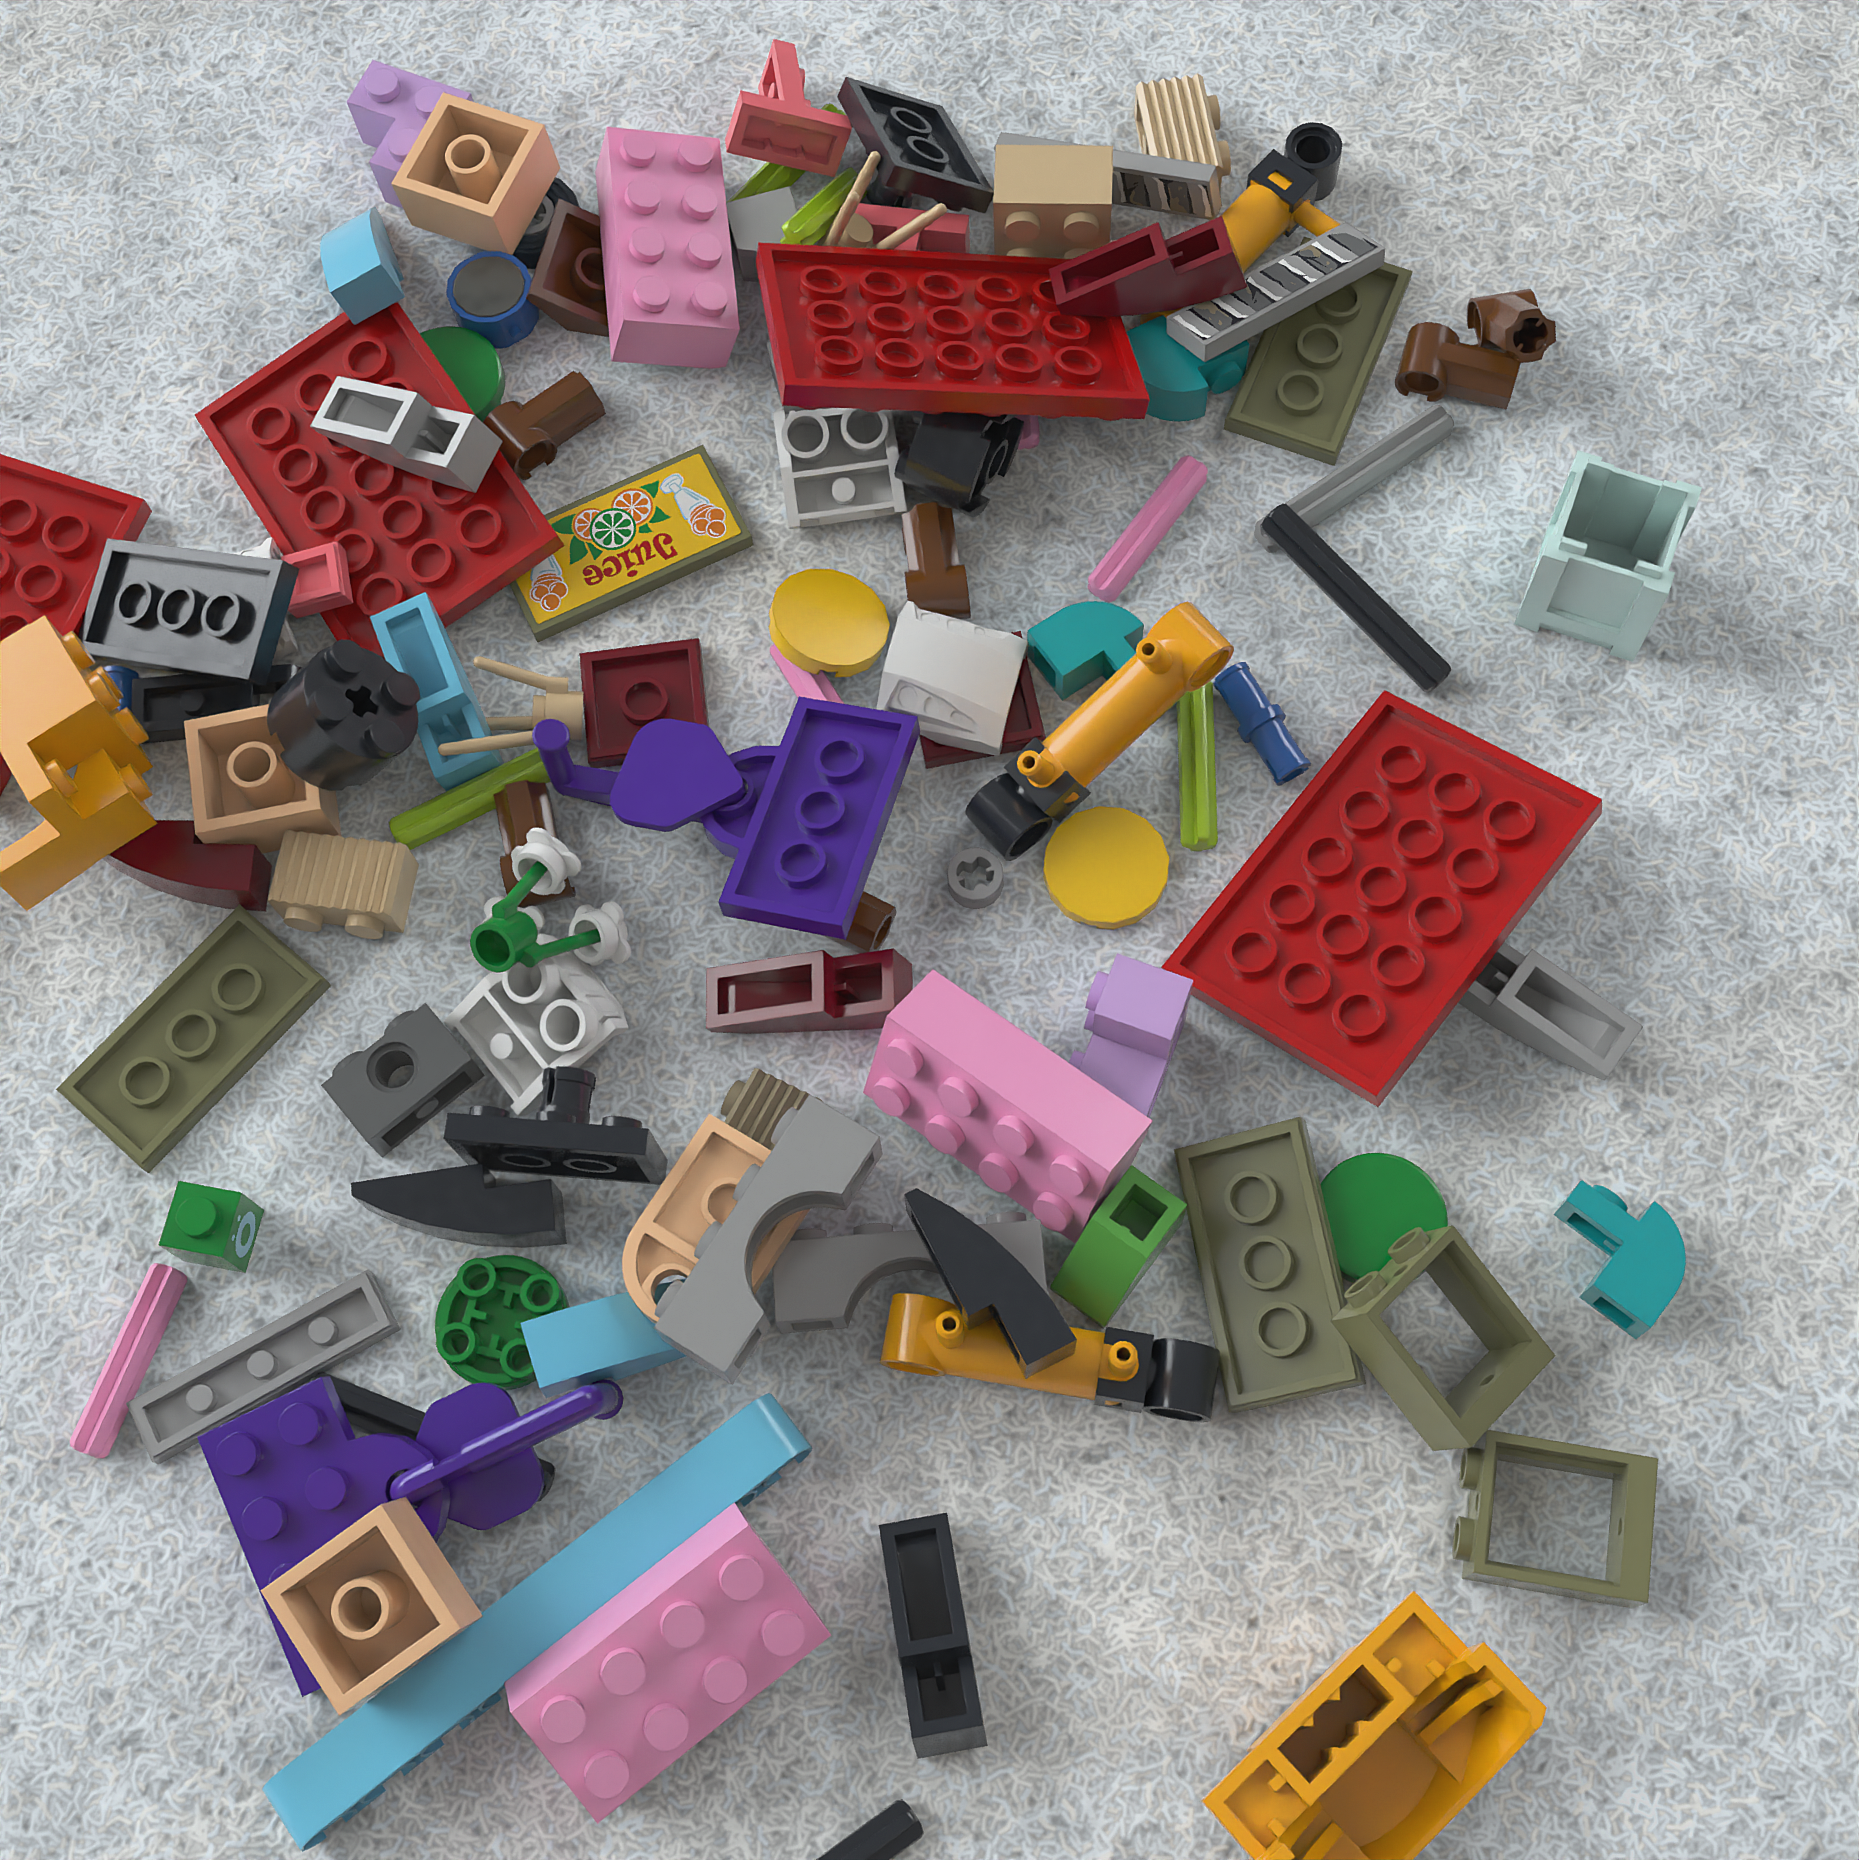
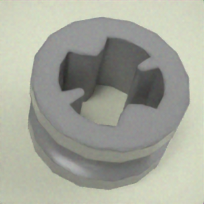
(968, 861)

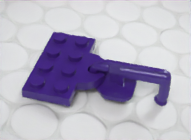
(790, 814)
(303, 1477)

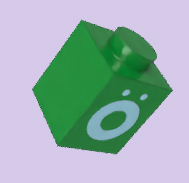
(211, 1226)

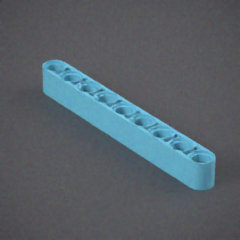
(469, 1671)

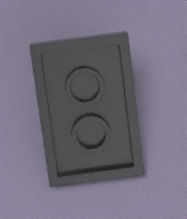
(916, 148)
(559, 1138)

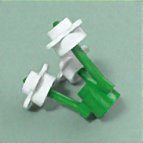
(511, 932)

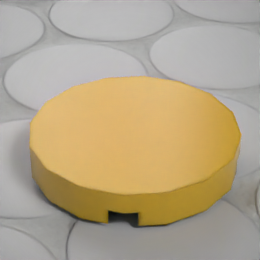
(828, 622)
(1106, 867)

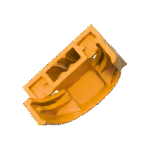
(50, 721)
(1379, 1747)

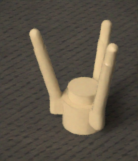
(855, 231)
(557, 705)

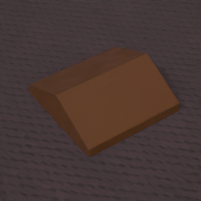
(571, 272)

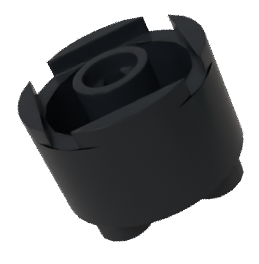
(959, 456)
(344, 716)

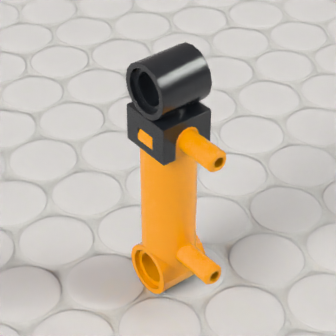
(1283, 195)
(1053, 775)
(1111, 1367)

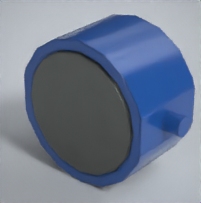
(491, 297)

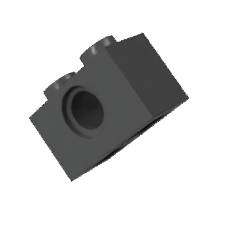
(393, 1114)

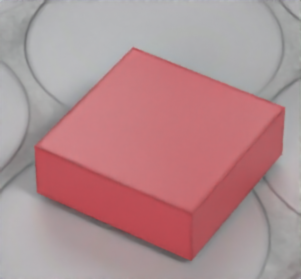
(321, 580)

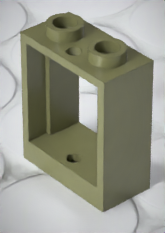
(1491, 1386)
(1629, 1526)

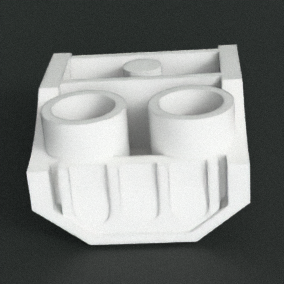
(838, 465)
(951, 678)
(525, 1021)

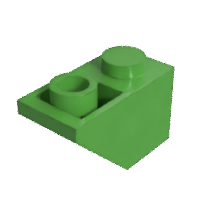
(1119, 1246)

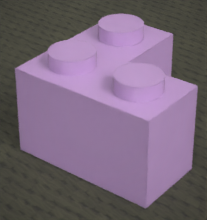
(389, 115)
(1135, 1029)

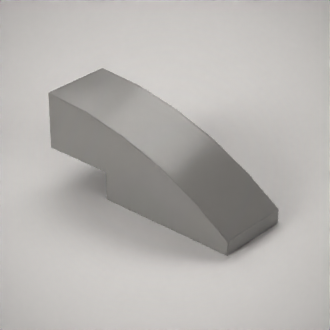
(408, 432)
(1550, 1012)

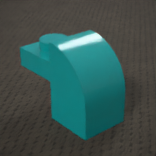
(1178, 378)
(1083, 644)
(1643, 1259)

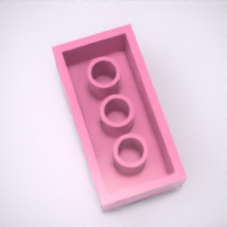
(666, 249)
(1003, 1105)
(664, 1662)

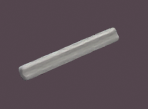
(1367, 469)

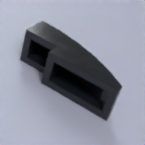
(468, 1206)
(991, 1284)
(932, 1636)

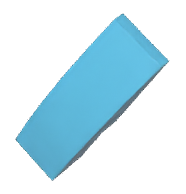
(361, 266)
(447, 707)
(595, 1343)

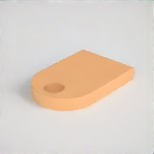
(685, 1206)

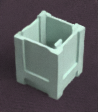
(1607, 556)

